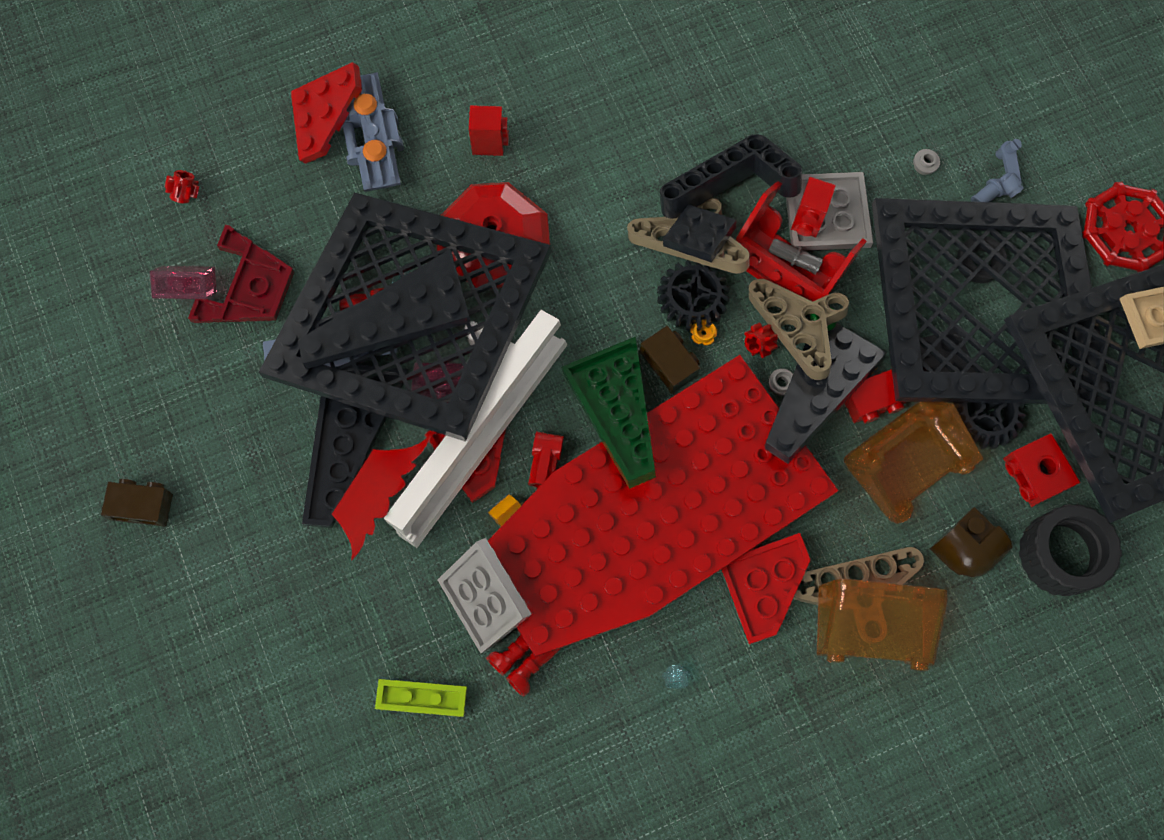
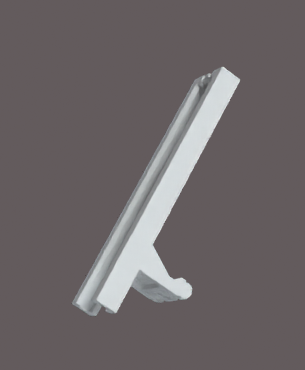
(455, 459)

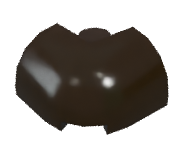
(972, 545)

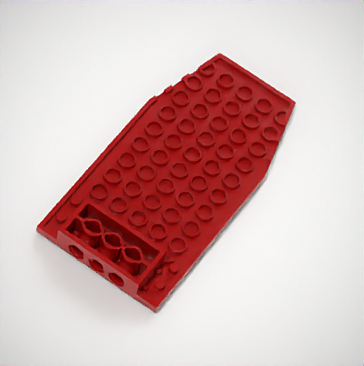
(612, 555)

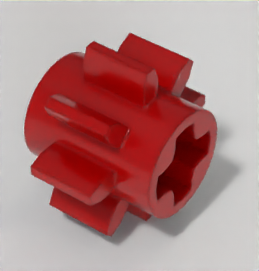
(181, 186)
(760, 340)

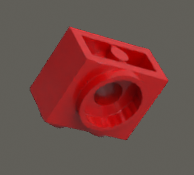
(1033, 483)

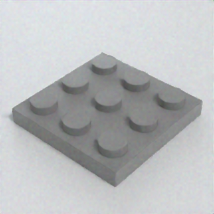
(846, 217)
(483, 596)

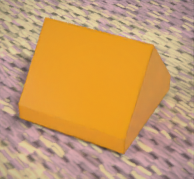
(504, 510)

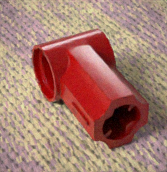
(546, 452)

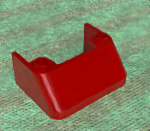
(757, 238)

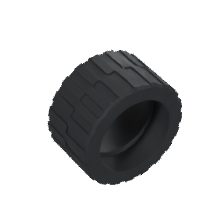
(1096, 532)

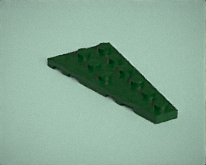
(614, 401)

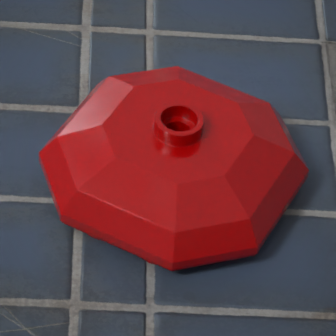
(499, 206)

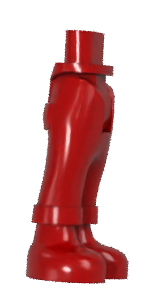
(530, 665)

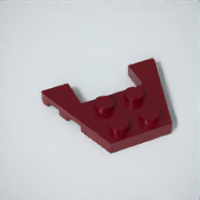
(255, 289)

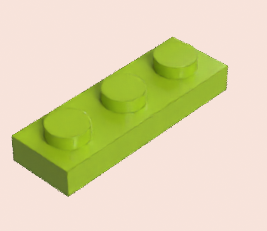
(421, 698)

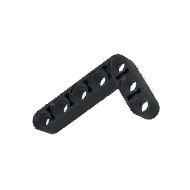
(729, 167)

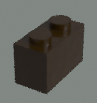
(670, 359)
(137, 503)

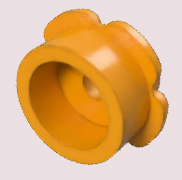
(706, 339)

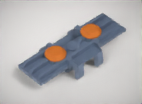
(380, 132)

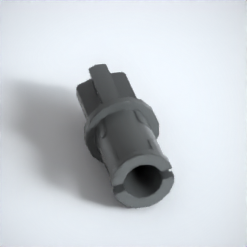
(796, 256)

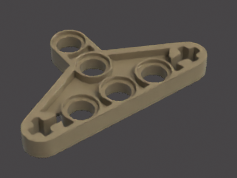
(647, 230)
(793, 312)
(867, 566)

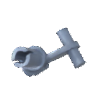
(1010, 182)

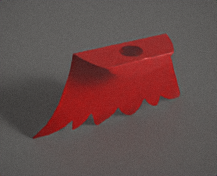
(371, 490)

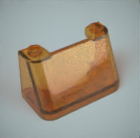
(912, 456)
(880, 622)

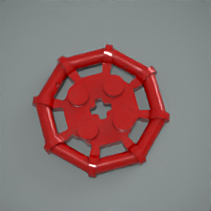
(1115, 220)

